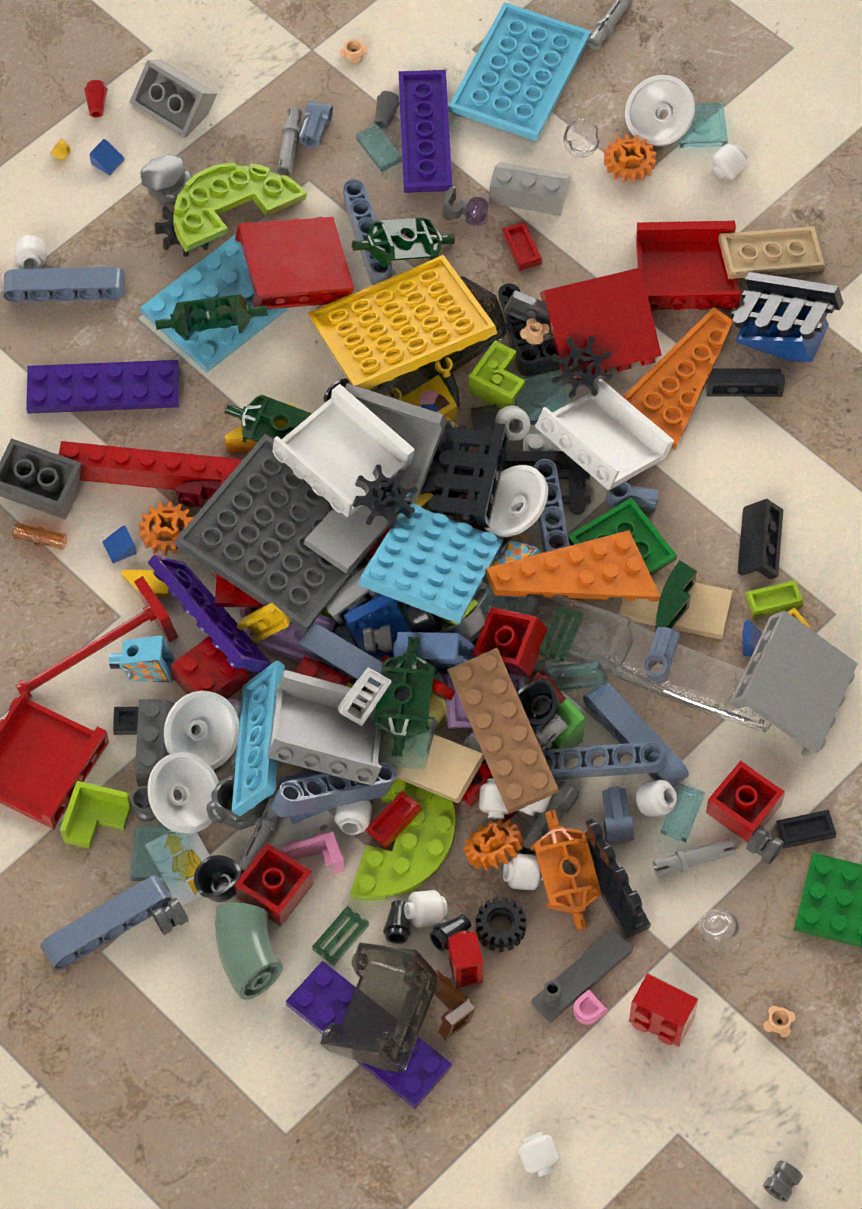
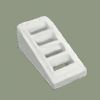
(360, 716)

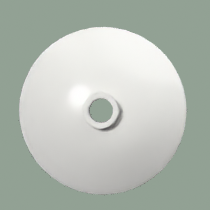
(650, 101)
(518, 501)
(215, 727)
(192, 783)

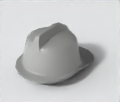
(472, 623)

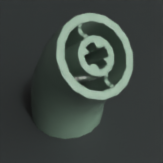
(246, 948)

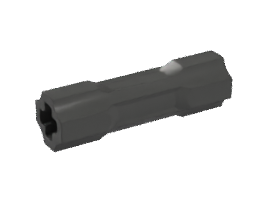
(562, 803)

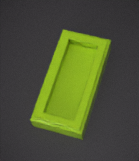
(774, 599)

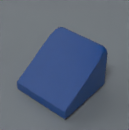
(106, 157)
(119, 545)
(750, 638)

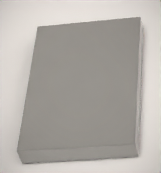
(345, 539)

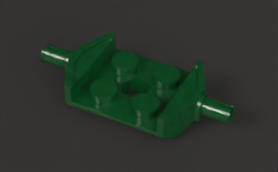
(387, 243)
(224, 313)
(262, 413)
(410, 716)

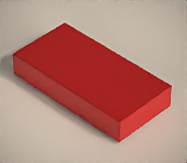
(522, 246)
(393, 819)

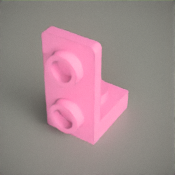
(319, 842)

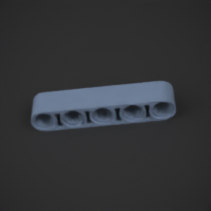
(360, 217)
(64, 284)
(552, 510)
(342, 655)
(629, 727)
(612, 762)
(328, 791)
(105, 923)

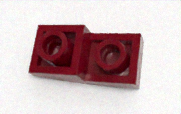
(196, 492)

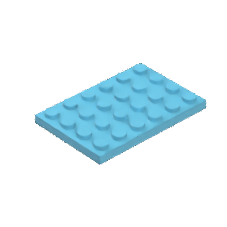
(519, 71)
(217, 275)
(432, 563)

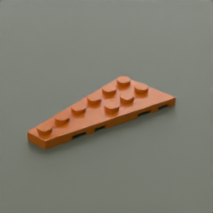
(677, 380)
(580, 571)

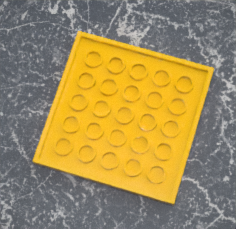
(401, 323)

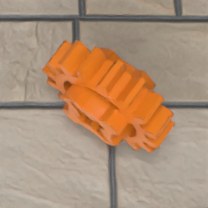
(629, 158)
(167, 526)
(493, 844)

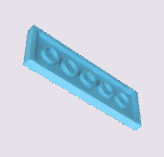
(254, 771)

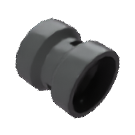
(377, 639)
(140, 799)
(765, 845)
(170, 916)
(782, 1181)

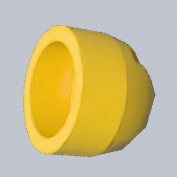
(61, 150)

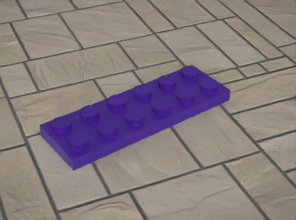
(425, 131)
(102, 386)
(211, 619)
(325, 1000)

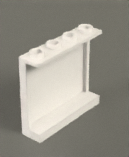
(606, 436)
(340, 445)

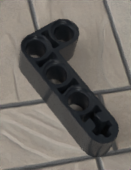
(539, 353)

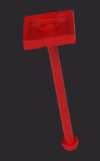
(152, 611)

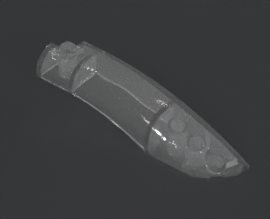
(623, 647)

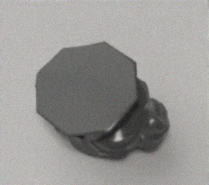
(165, 178)
(220, 807)

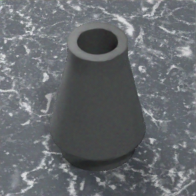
(386, 106)

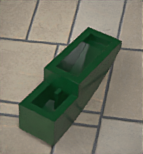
(674, 596)

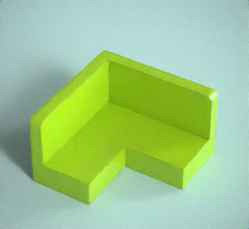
(492, 380)
(92, 807)

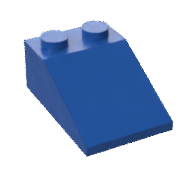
(787, 347)

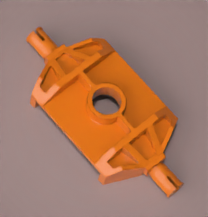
(566, 891)

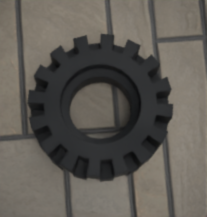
(495, 939)

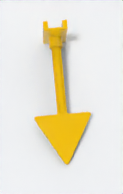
(265, 622)

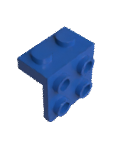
(374, 614)

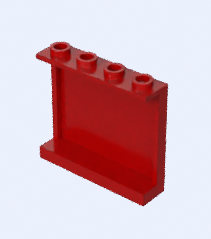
(295, 262)
(685, 265)
(611, 311)
(44, 759)

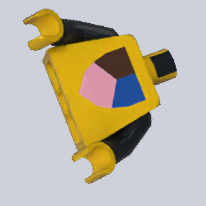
(436, 395)

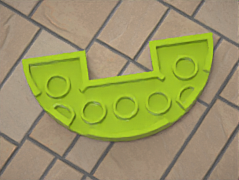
(223, 189)
(417, 850)

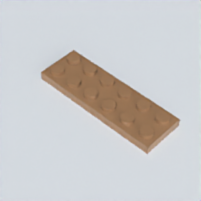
(503, 731)

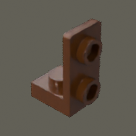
(459, 1006)

